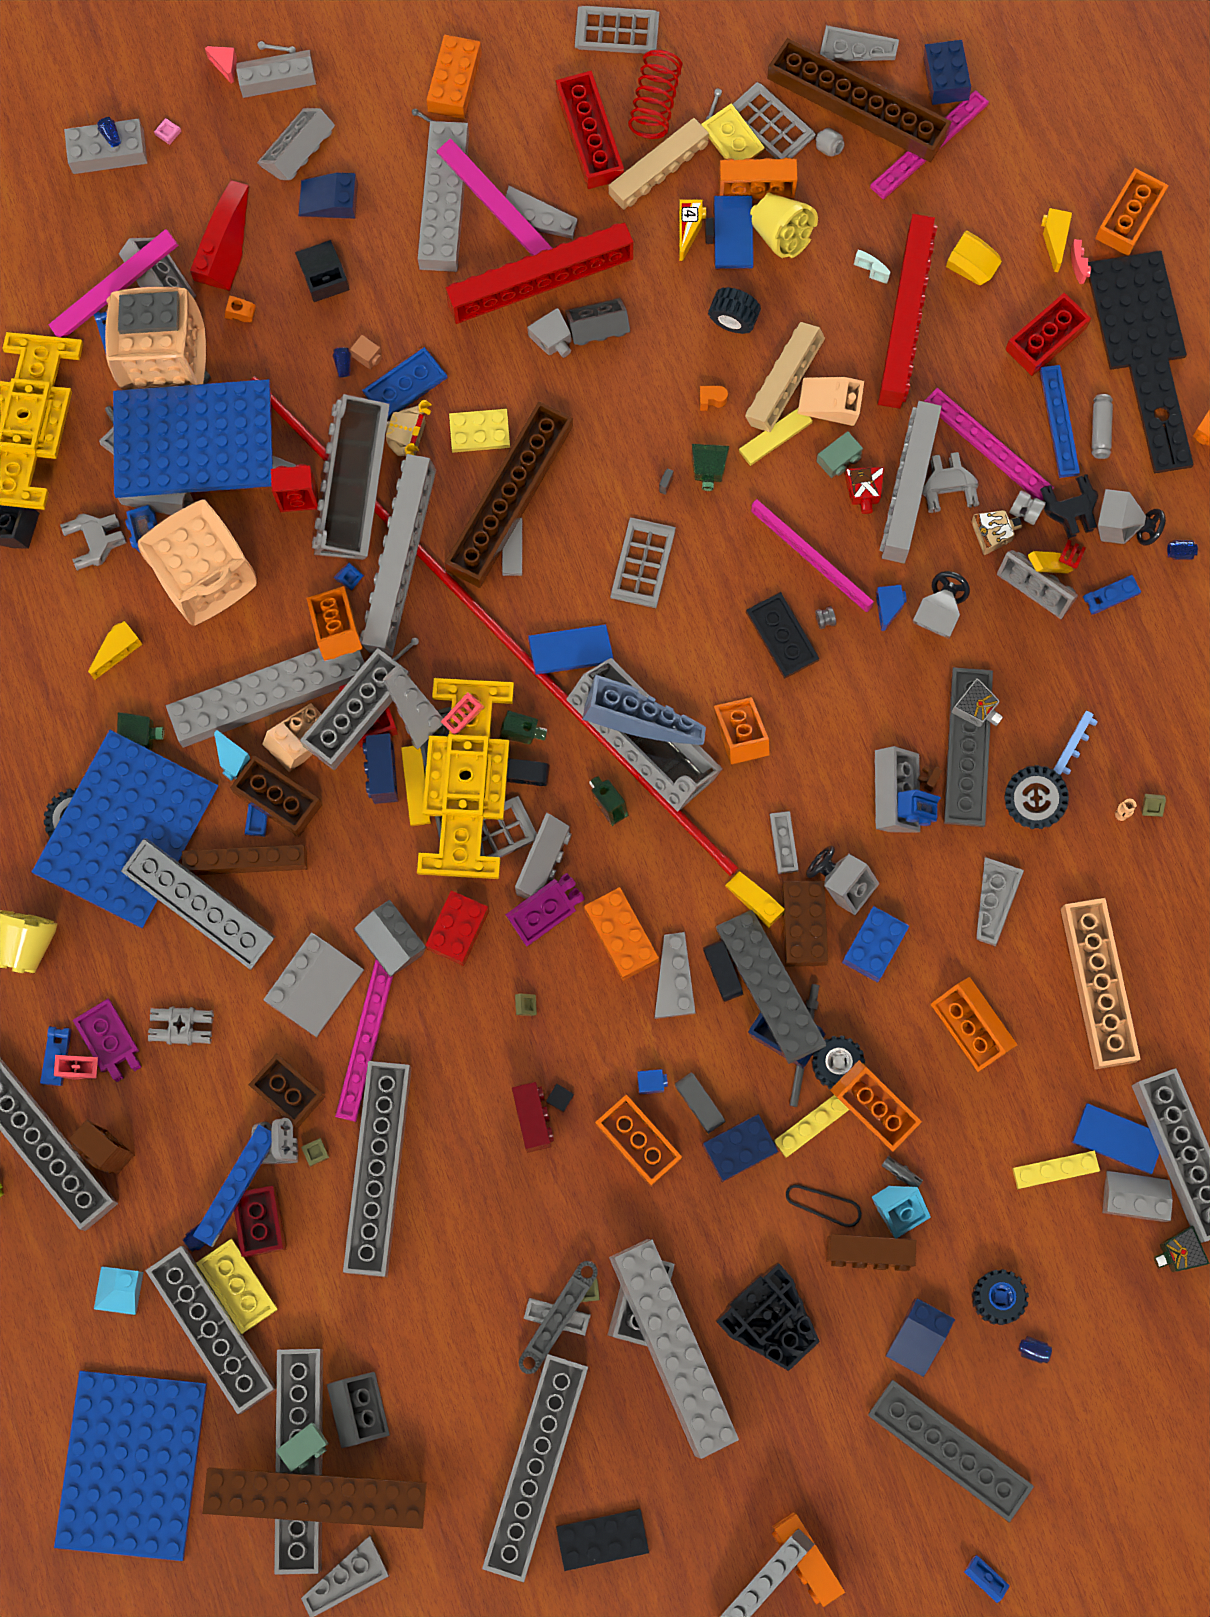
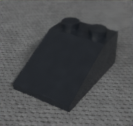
(17, 526)

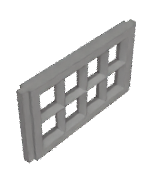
(581, 29)
(797, 145)
(650, 528)
(525, 824)

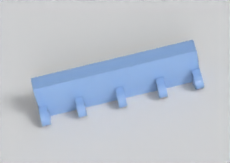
(1072, 743)

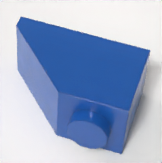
(889, 603)

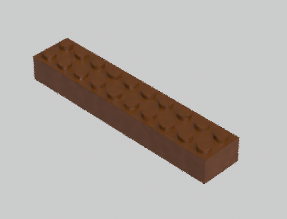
(859, 100)
(509, 494)
(314, 1498)

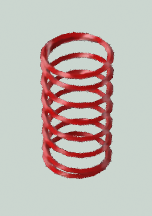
(655, 78)

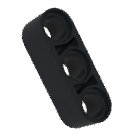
(527, 772)
(723, 971)

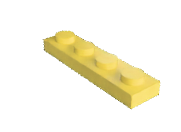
(810, 1126)
(1056, 1169)

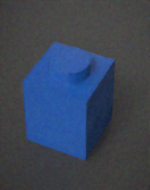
(651, 1081)

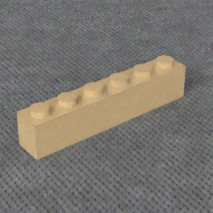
(658, 164)
(785, 376)

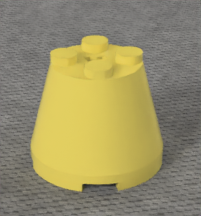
(784, 224)
(24, 940)

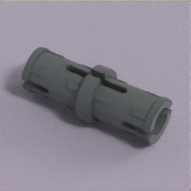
(902, 1172)

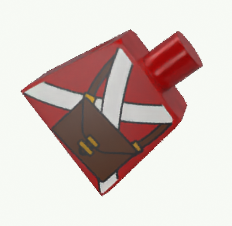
(864, 487)

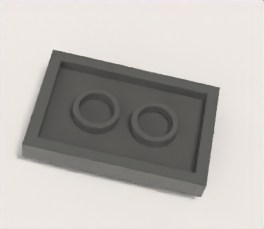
(148, 312)

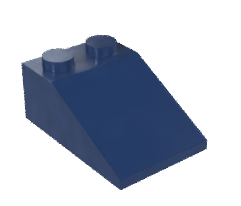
(329, 196)
(920, 1337)

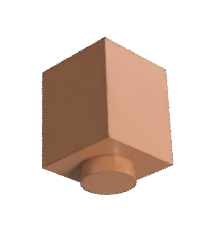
(366, 352)

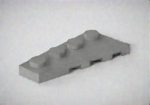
(856, 46)
(541, 215)
(415, 709)
(997, 894)
(675, 984)
(352, 1575)

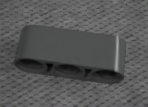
(699, 1102)

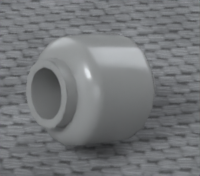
(829, 142)

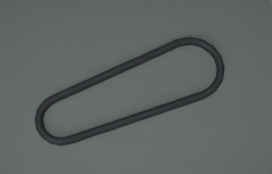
(828, 1195)

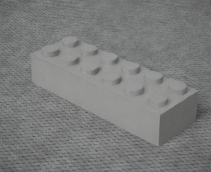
(351, 712)

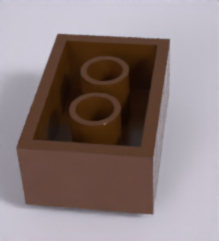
(286, 1090)

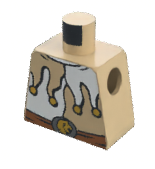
(994, 529)

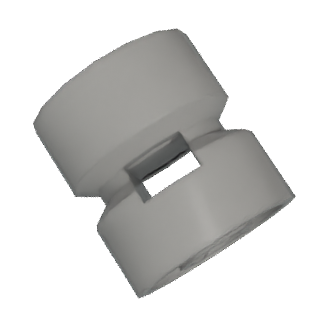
(1027, 507)

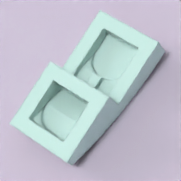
(878, 270)

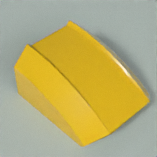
(974, 259)

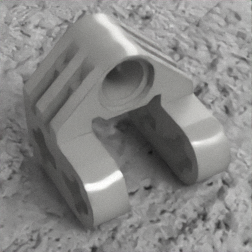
(284, 1146)

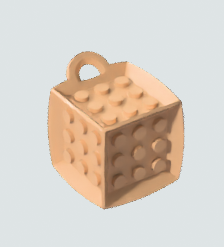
(157, 357)
(197, 562)

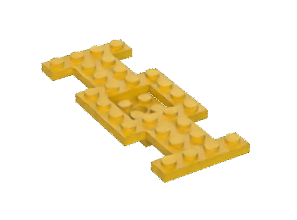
(31, 393)
(459, 800)

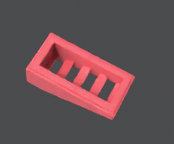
(467, 718)

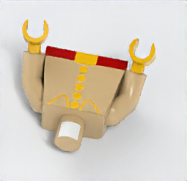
(406, 429)

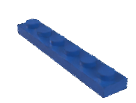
(1059, 421)
(234, 1186)

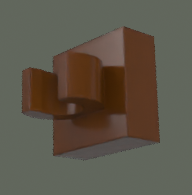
(931, 779)

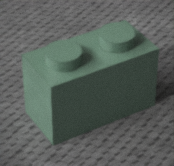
(839, 455)
(302, 1447)

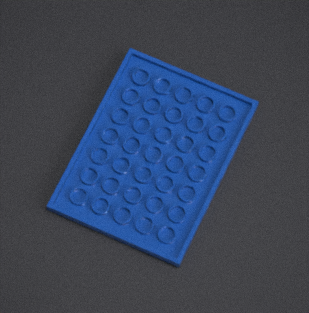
(192, 438)
(117, 805)
(131, 1466)

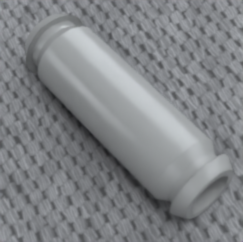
(1102, 426)

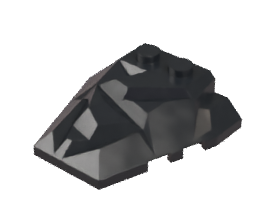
(771, 1319)

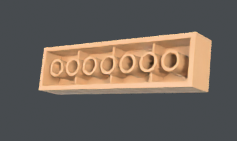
(1100, 983)

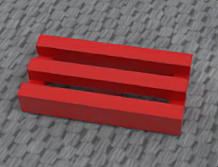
(1074, 549)

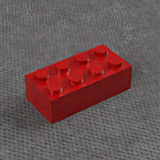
(1048, 334)

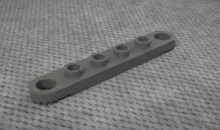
(558, 1317)

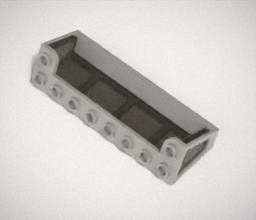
(350, 478)
(671, 768)

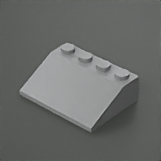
(1039, 586)
(313, 984)

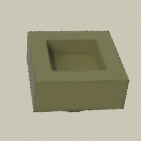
(1153, 805)
(525, 1004)
(315, 1152)
(593, 1293)

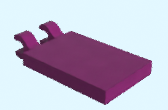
(544, 909)
(107, 1038)

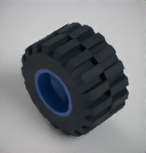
(1000, 1297)

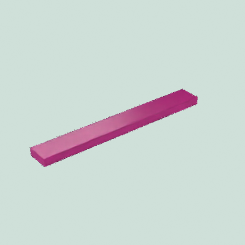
(910, 162)
(492, 198)
(116, 281)
(988, 444)
(811, 556)
(364, 1044)

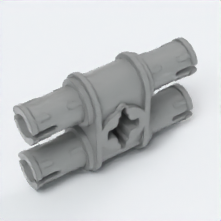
(187, 1034)

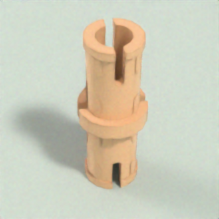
(1127, 810)

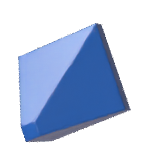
(349, 576)

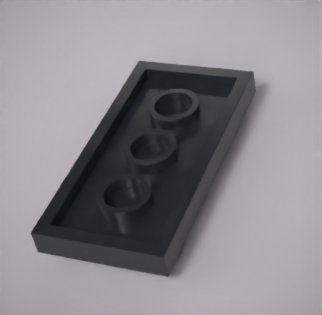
(782, 635)
(602, 1539)

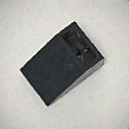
(322, 271)

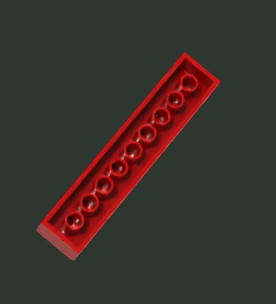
(540, 272)
(907, 311)

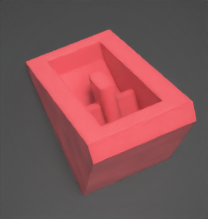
(224, 60)
(75, 1067)

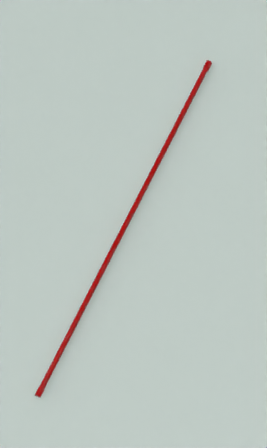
(722, 860)

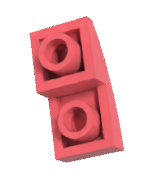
(1079, 264)

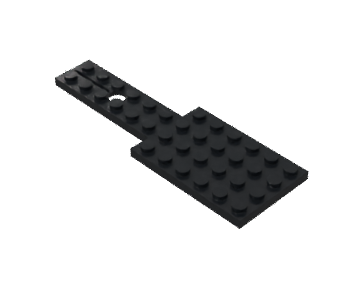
(1144, 334)

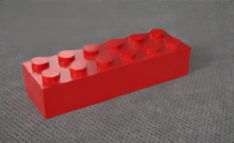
(589, 129)

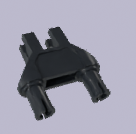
(1072, 509)

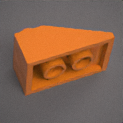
(742, 730)

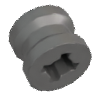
(825, 617)

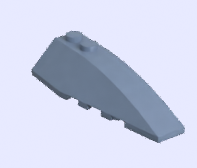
(632, 713)

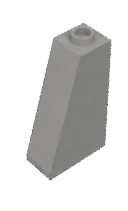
(164, 503)

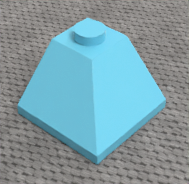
(231, 756)
(901, 1208)
(118, 1290)

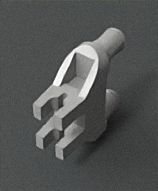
(949, 480)
(96, 537)

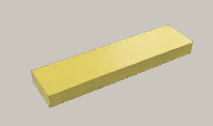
(768, 441)

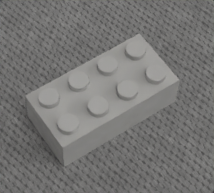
(91, 152)

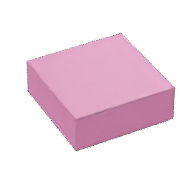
(167, 131)

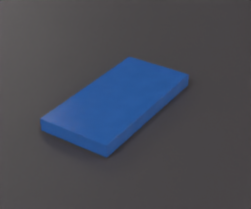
(733, 232)
(406, 382)
(570, 649)
(1117, 1138)

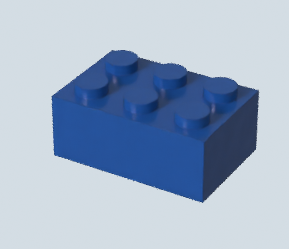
(875, 944)

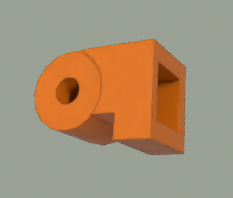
(239, 309)
(713, 396)

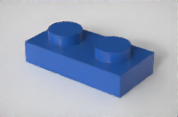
(987, 1579)

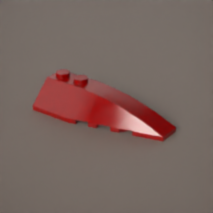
(223, 239)

